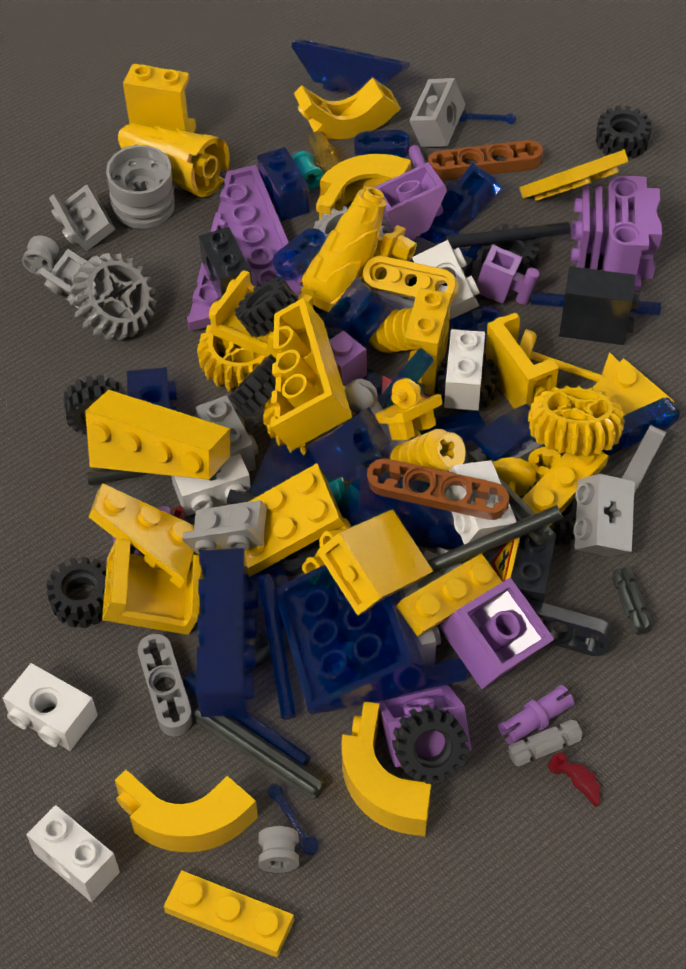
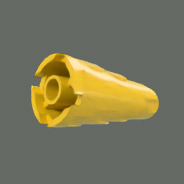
(193, 157)
(345, 250)

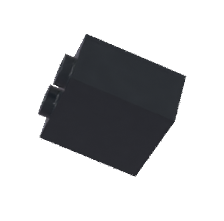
(599, 305)

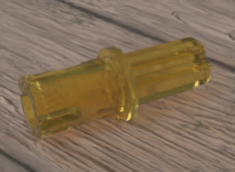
(326, 154)

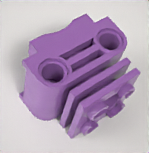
(622, 232)

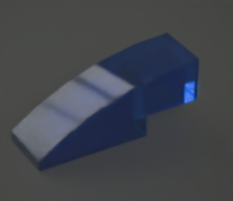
(465, 200)

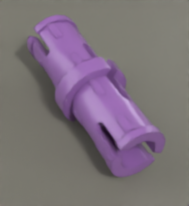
(536, 715)

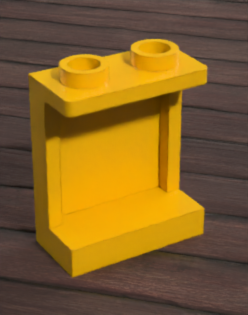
(157, 97)
(228, 327)
(430, 329)
(516, 374)
(374, 560)
(145, 596)

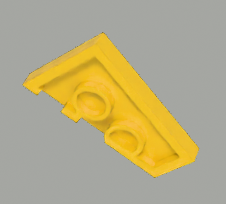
(629, 387)
(148, 529)

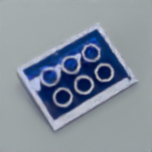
(344, 654)

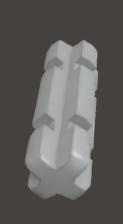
(545, 742)

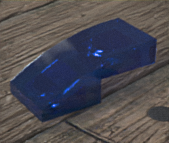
(505, 434)

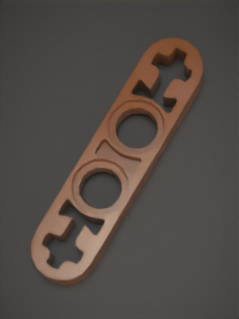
(484, 156)
(439, 483)

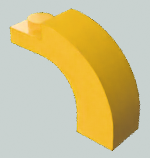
(348, 117)
(350, 176)
(382, 796)
(188, 826)

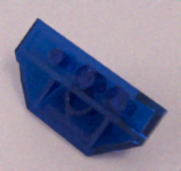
(344, 67)

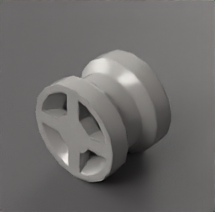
(40, 254)
(278, 849)

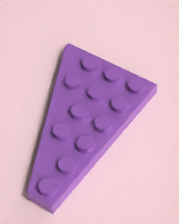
(257, 229)

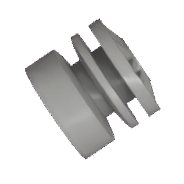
(141, 186)

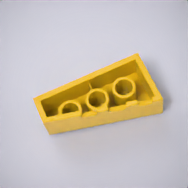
(308, 383)
(153, 439)

